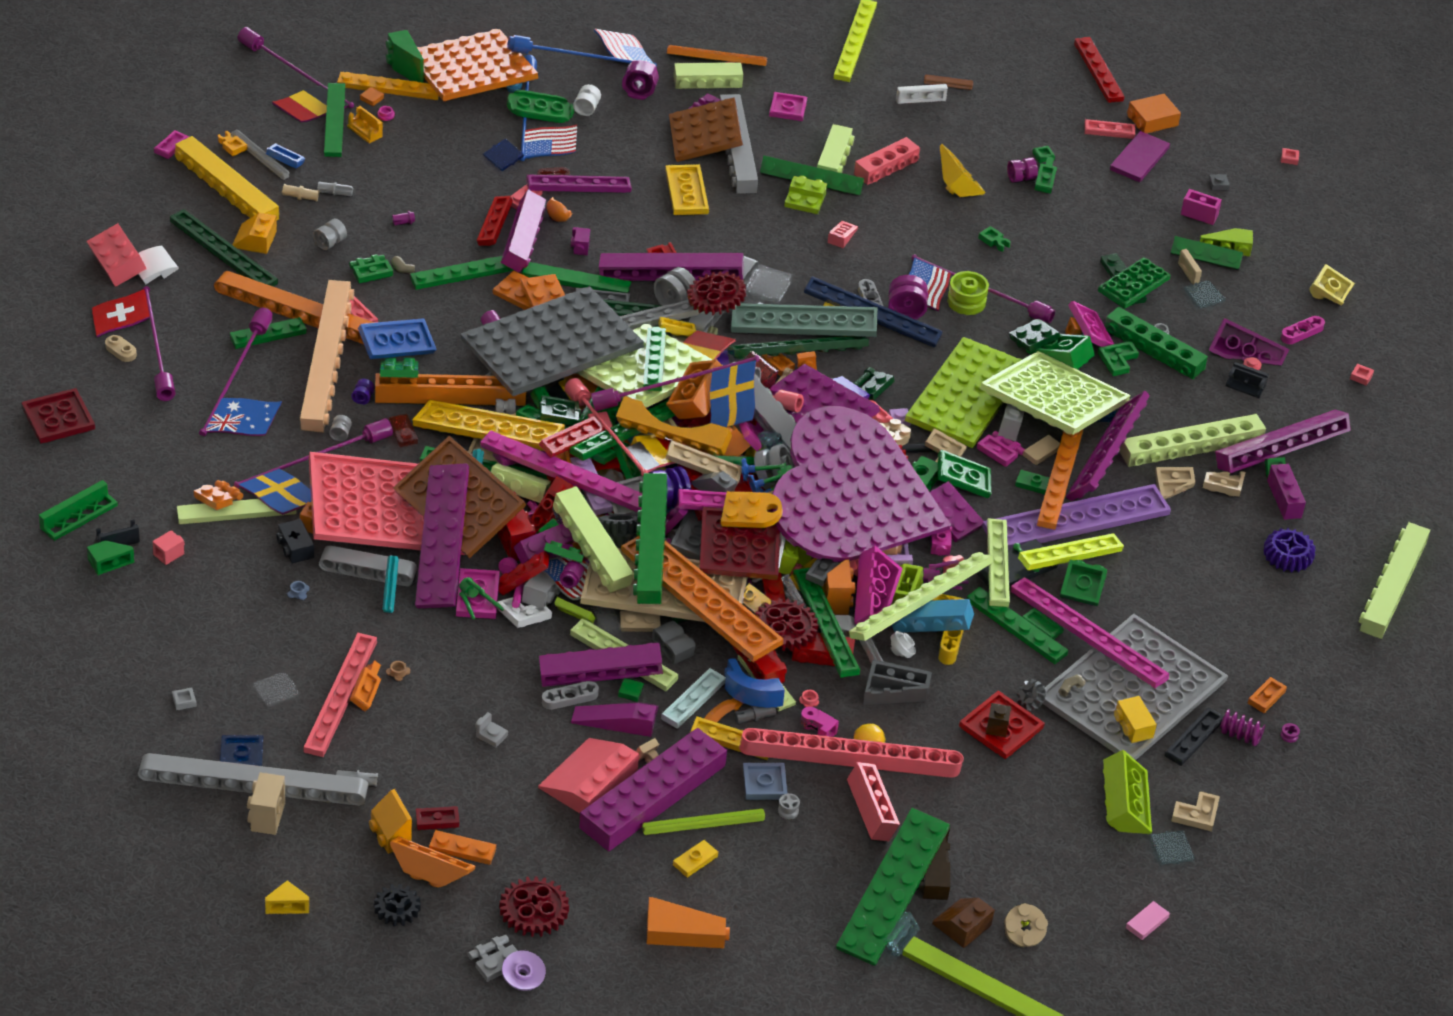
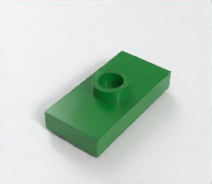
(1032, 482)

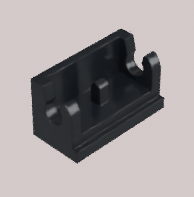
(1247, 380)
(124, 536)

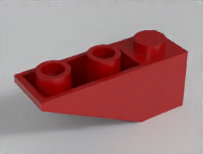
(544, 511)

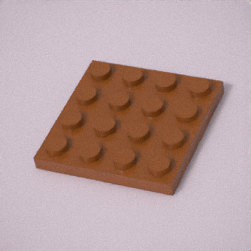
(705, 129)

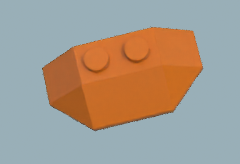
(428, 863)

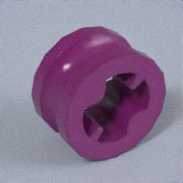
(1289, 727)

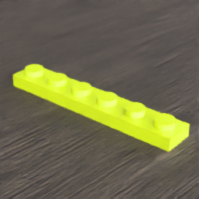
(1070, 551)

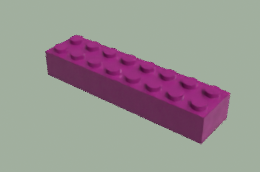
(652, 789)

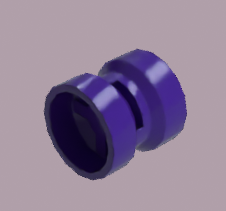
(363, 391)

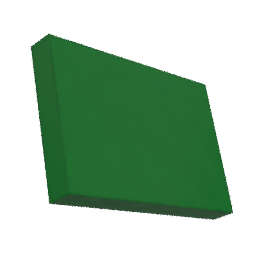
(964, 473)

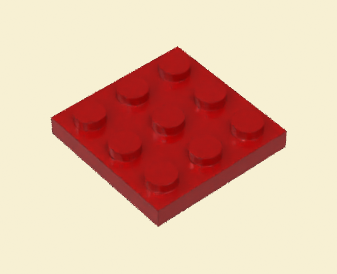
(1020, 729)

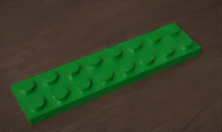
(893, 886)

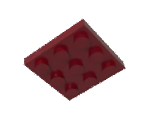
(58, 415)

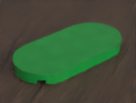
(540, 106)

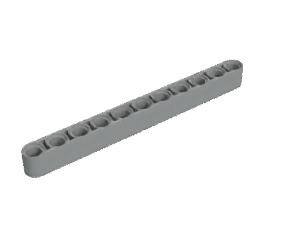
(241, 777)

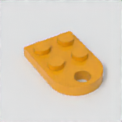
(750, 509)

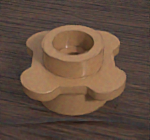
(398, 670)

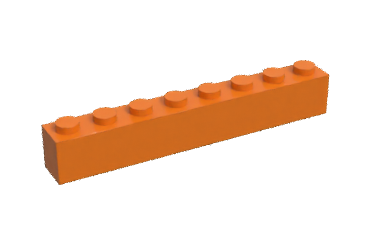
(443, 388)

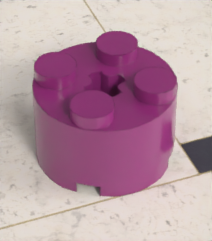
(640, 79)

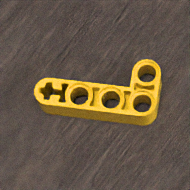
(950, 640)

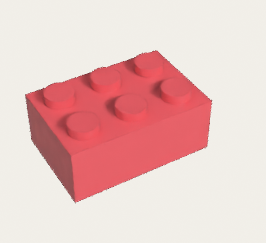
(116, 255)

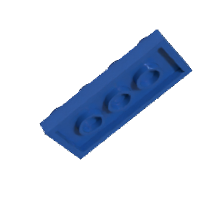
(397, 338)

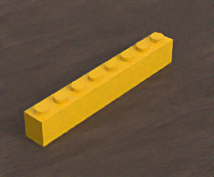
(224, 178)

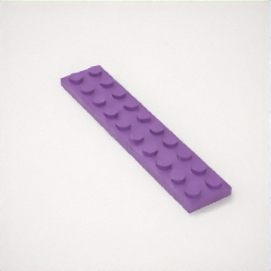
(1088, 515)

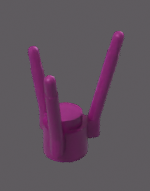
(931, 572)

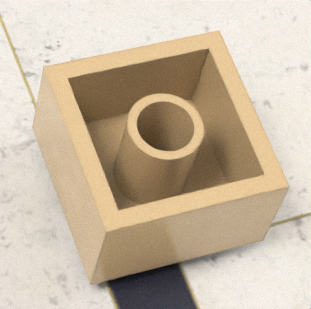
(266, 803)

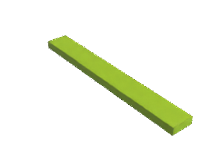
(974, 980)

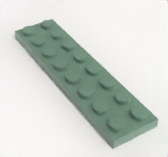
(805, 320)

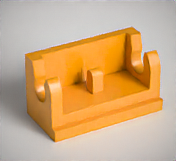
(365, 125)

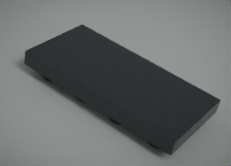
(1015, 567)

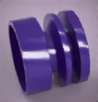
(676, 479)

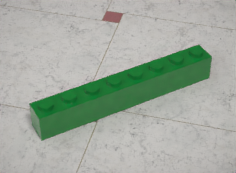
(652, 538)

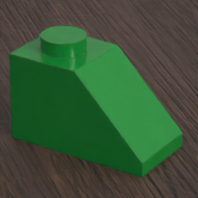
(109, 556)

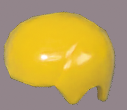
(870, 732)

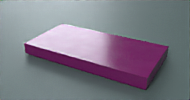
(1140, 156)

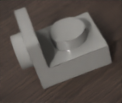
(489, 731)

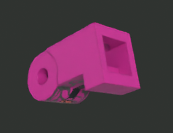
(818, 722)

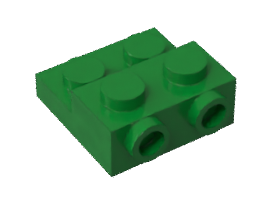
(1083, 582)

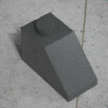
(715, 482)

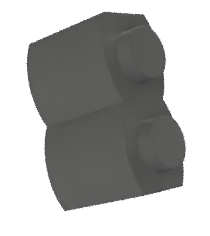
(673, 642)

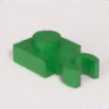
(994, 237)

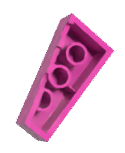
(875, 583)

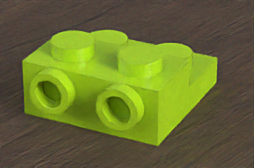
(806, 194)

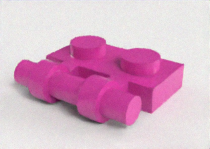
(1000, 448)

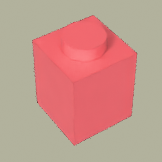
(168, 547)

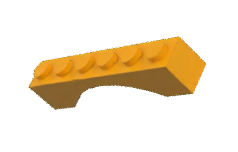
(709, 437)

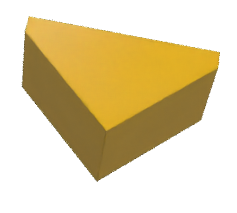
(287, 900)

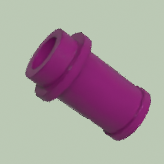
(403, 218)

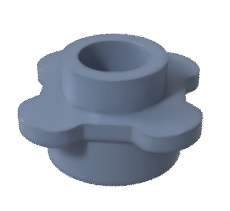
(298, 590)

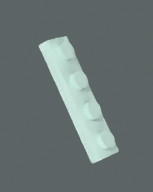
(693, 698)

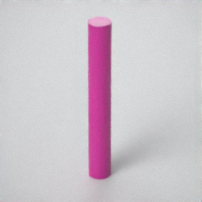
(517, 596)

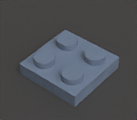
(764, 781)

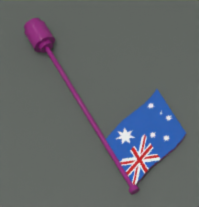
(241, 414)

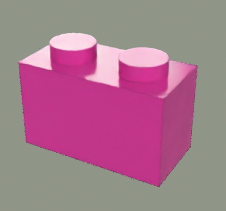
(1201, 206)

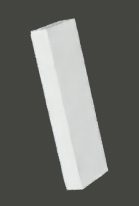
(923, 93)

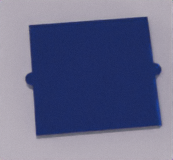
(503, 154)

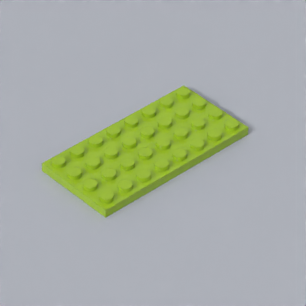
(954, 396)

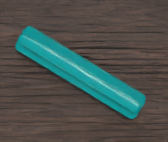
(390, 584)

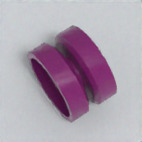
(908, 296)

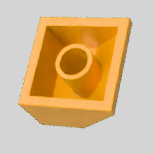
(256, 233)
(390, 820)

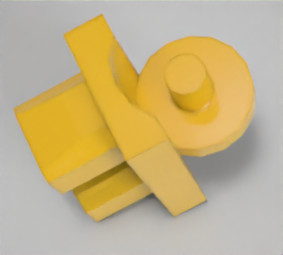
(754, 598)

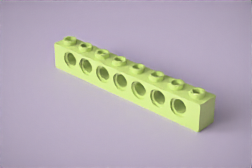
(1190, 440)

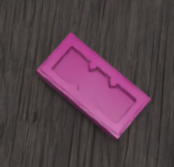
(167, 146)

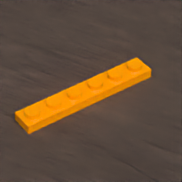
(388, 85)

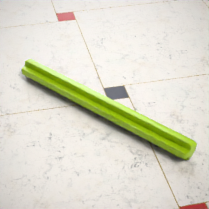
(703, 821)

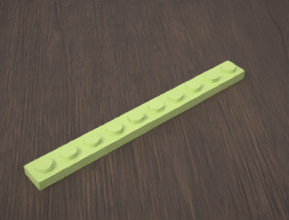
(921, 596)

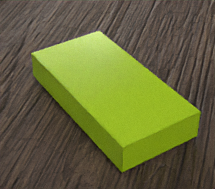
(574, 610)

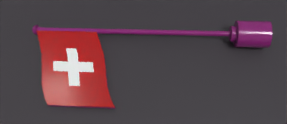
(129, 312)

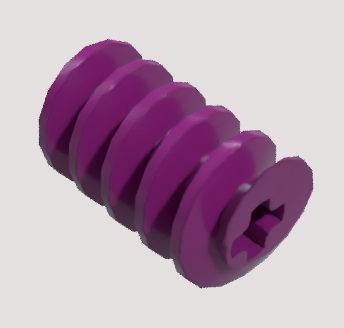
(1242, 728)

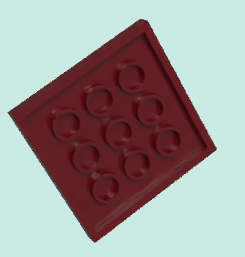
(738, 549)

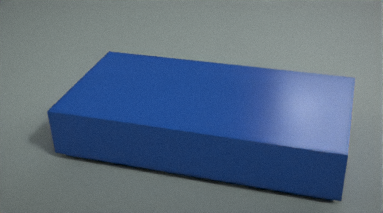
(285, 156)

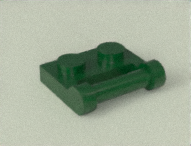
(877, 384)

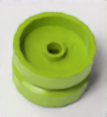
(968, 293)

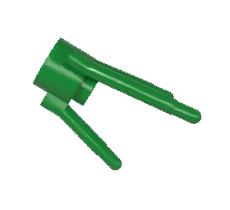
(471, 589)

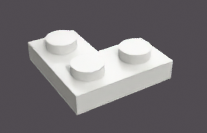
(524, 615)

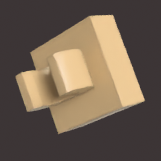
(648, 750)

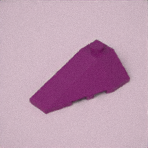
(1241, 343)

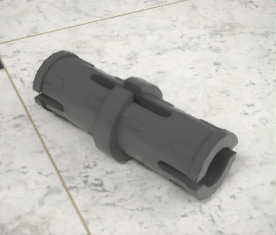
(753, 714)

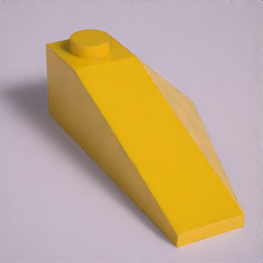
(957, 177)

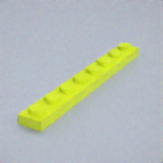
(855, 40)

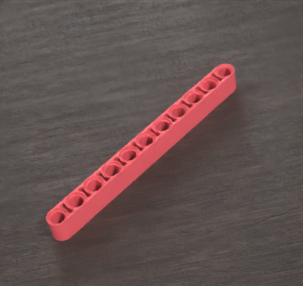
(850, 751)

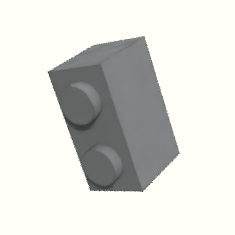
(1011, 422)
(539, 591)

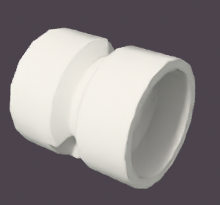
(587, 100)

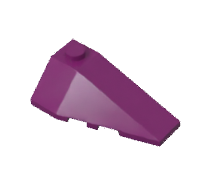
(623, 717)

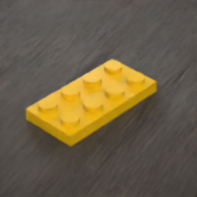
(686, 189)

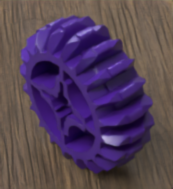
(1289, 550)

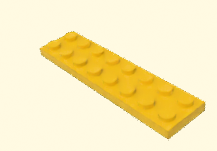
(478, 422)

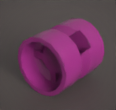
(1020, 170)

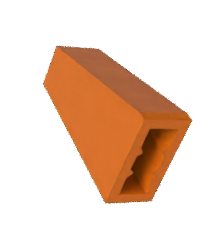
(684, 926)

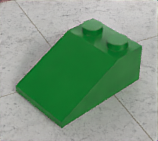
(404, 55)
(1069, 349)

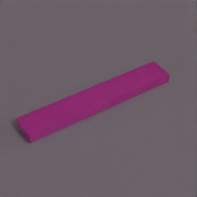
(578, 183)

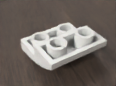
(157, 263)

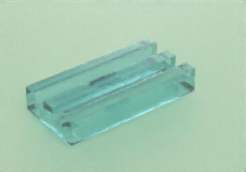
(900, 931)

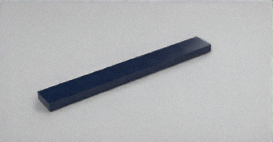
(885, 316)

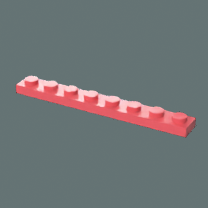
(339, 695)

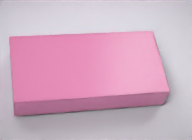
(1147, 920)

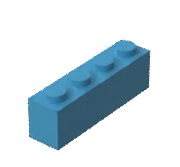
(937, 616)

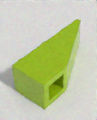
(1232, 239)

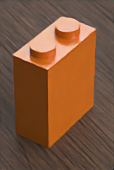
(1153, 113)

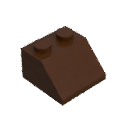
(965, 920)

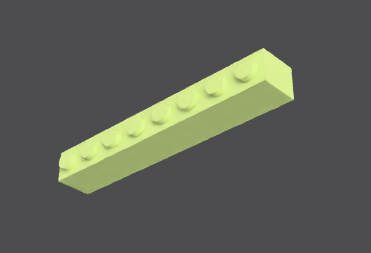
(1394, 580)

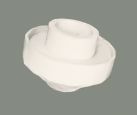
(902, 645)

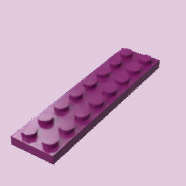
(1108, 446)
(442, 536)

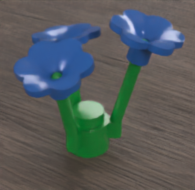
(756, 485)

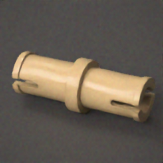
(300, 192)

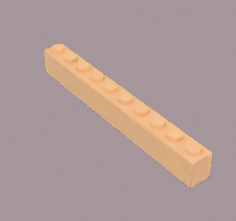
(326, 356)

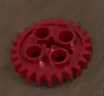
(716, 293)
(790, 621)
(534, 906)

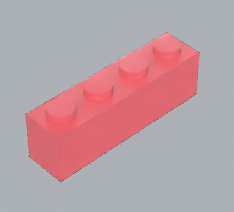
(873, 801)

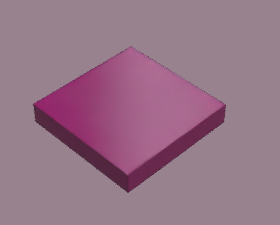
(788, 106)

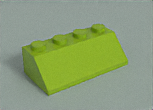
(1127, 794)

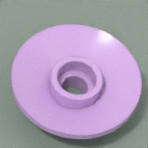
(527, 963)

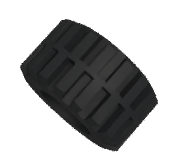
(620, 527)

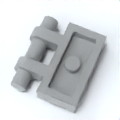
(491, 966)

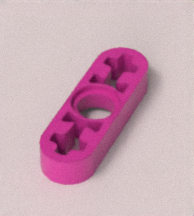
(1312, 326)

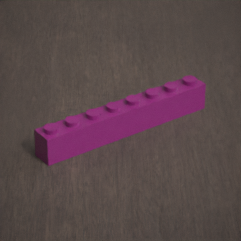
(654, 265)
(1282, 441)

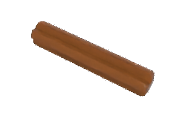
(950, 82)

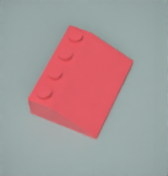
(590, 773)

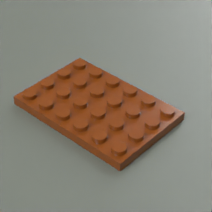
(488, 499)

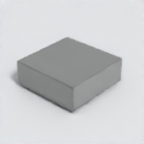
(184, 698)

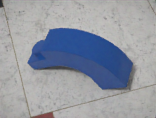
(752, 691)

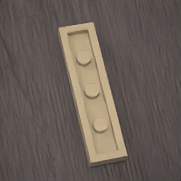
(701, 461)

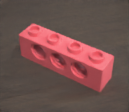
(887, 160)

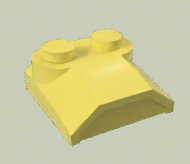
(1331, 285)

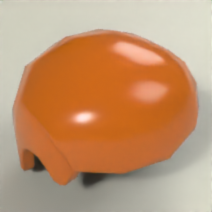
(557, 211)

